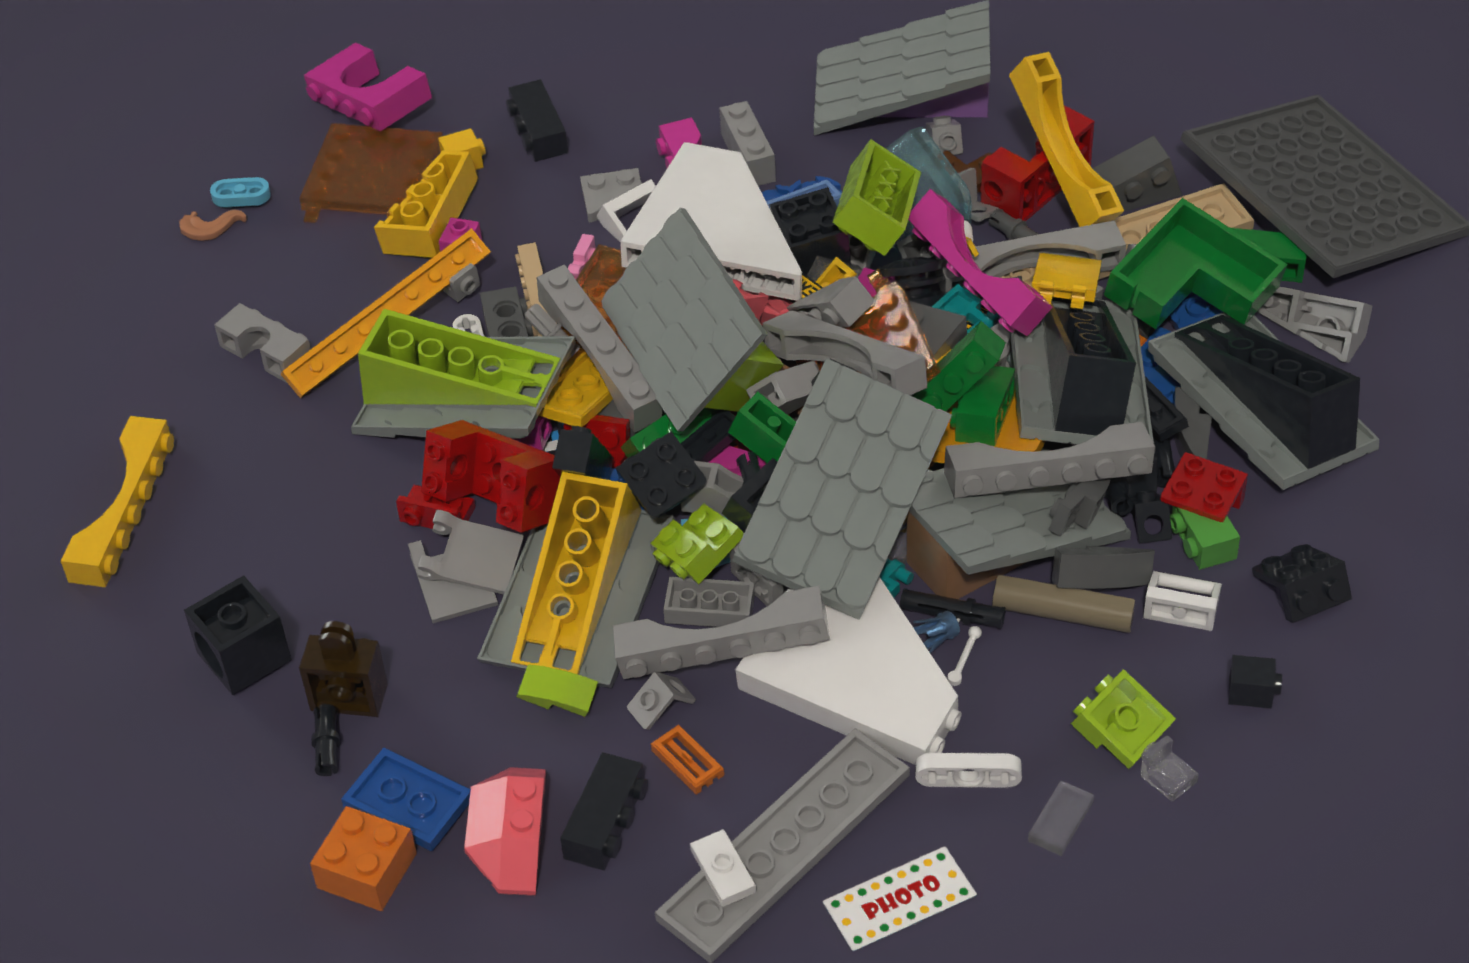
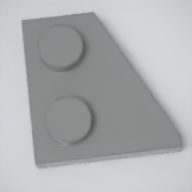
(604, 187)

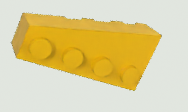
(425, 212)

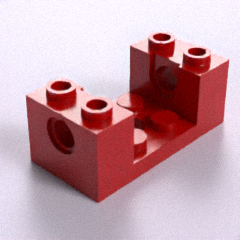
(1024, 185)
(478, 461)

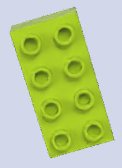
(877, 198)

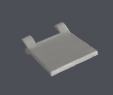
(473, 555)
(447, 598)

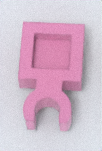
(582, 254)

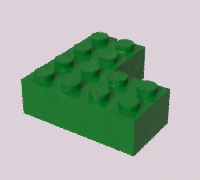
(1195, 255)

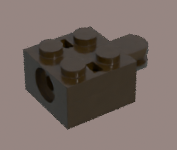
(343, 671)

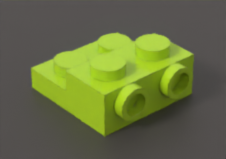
(697, 544)
(1122, 718)

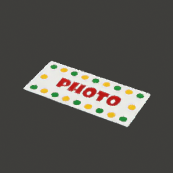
(899, 898)

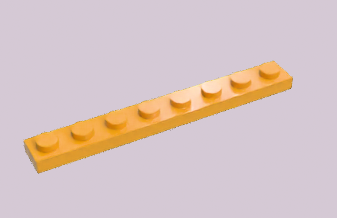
(403, 298)

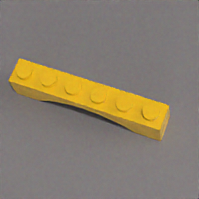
(1041, 95)
(96, 550)

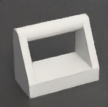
(612, 210)
(1182, 607)

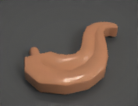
(197, 229)

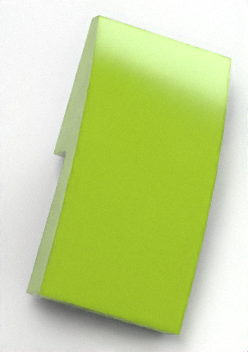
(557, 687)

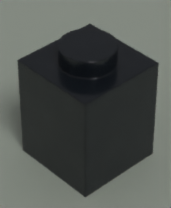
(1253, 681)

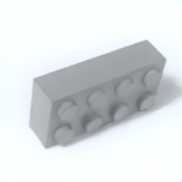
(708, 603)

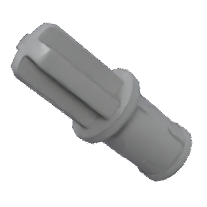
(545, 324)

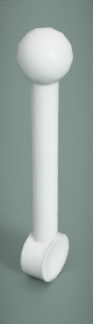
(955, 676)

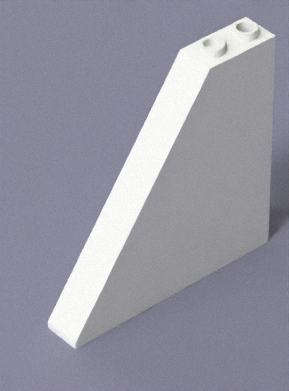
(730, 215)
(864, 678)

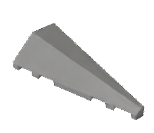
(1323, 320)

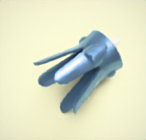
(938, 629)

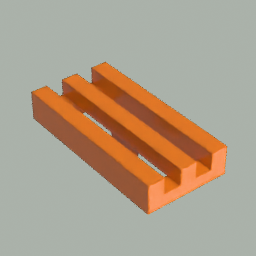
(704, 778)

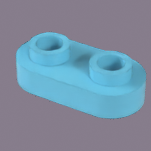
(240, 192)

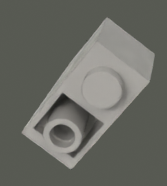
(788, 387)

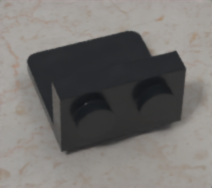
(662, 475)
(1306, 580)

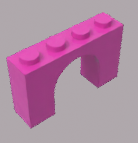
(377, 106)

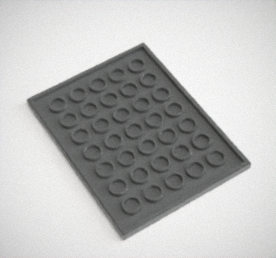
(1326, 185)

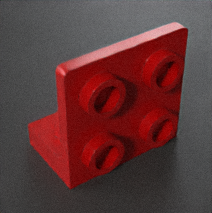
(1205, 487)

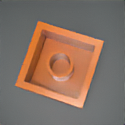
(363, 858)

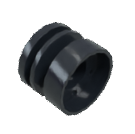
(915, 278)

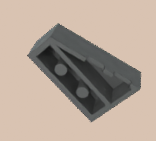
(1141, 175)
(940, 328)

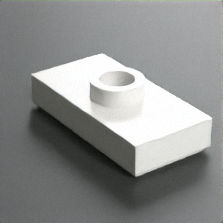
(723, 868)

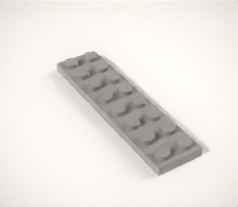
(787, 842)

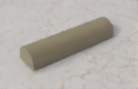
(1064, 603)

